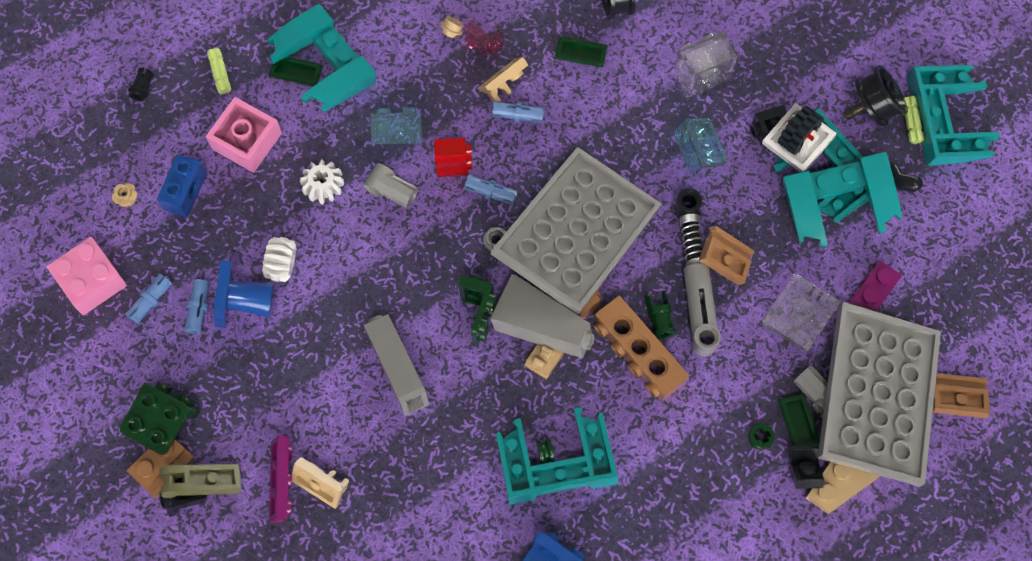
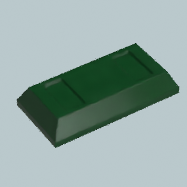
(581, 52)
(296, 71)
(799, 420)

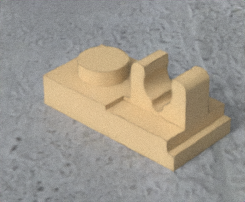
(498, 81)
(543, 360)
(318, 483)

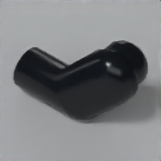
(904, 181)

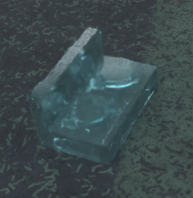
(396, 127)
(700, 144)

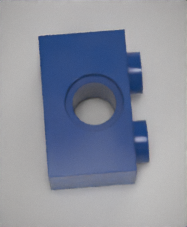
(182, 185)

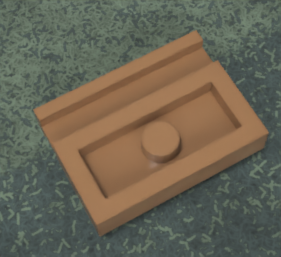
(726, 255)
(961, 396)
(147, 467)

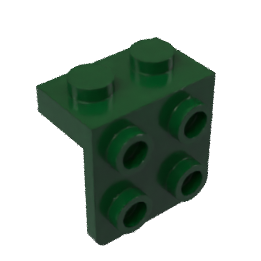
(479, 293)
(157, 416)

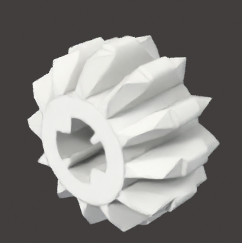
(313, 186)
(279, 259)

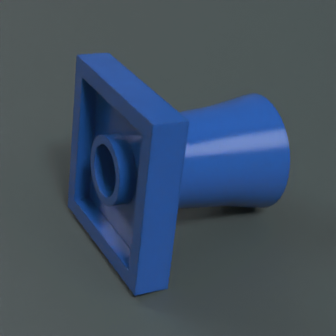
(240, 296)

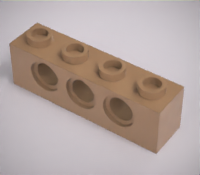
(620, 314)

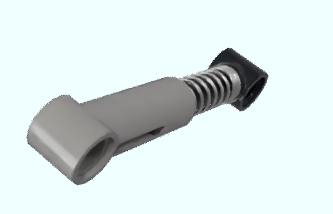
(697, 275)

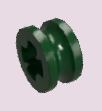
(758, 444)
(545, 451)

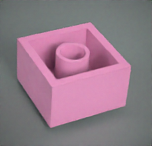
(244, 134)
(86, 276)

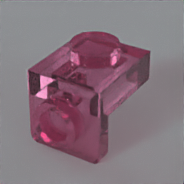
(478, 39)

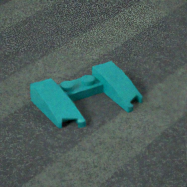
(351, 72)
(941, 144)
(839, 153)
(870, 173)
(593, 469)

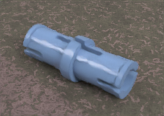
(518, 112)
(490, 189)
(148, 299)
(197, 306)

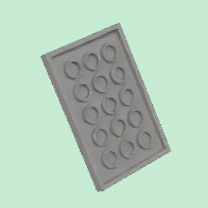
(576, 230)
(880, 395)

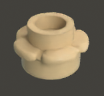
(452, 27)
(124, 201)

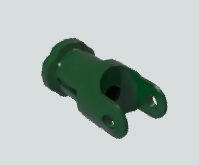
(660, 317)

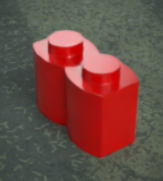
(452, 157)

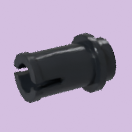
(138, 90)

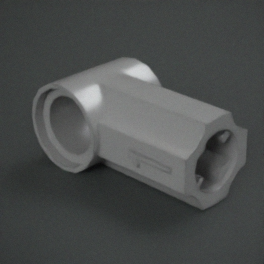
(385, 183)
(814, 387)

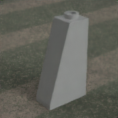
(540, 319)
(396, 364)

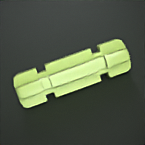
(219, 71)
(913, 121)

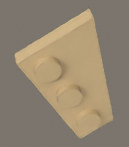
(839, 486)

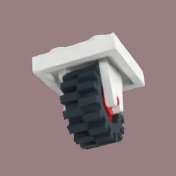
(799, 137)

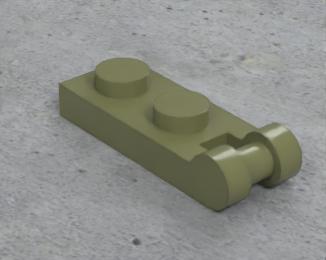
(200, 479)

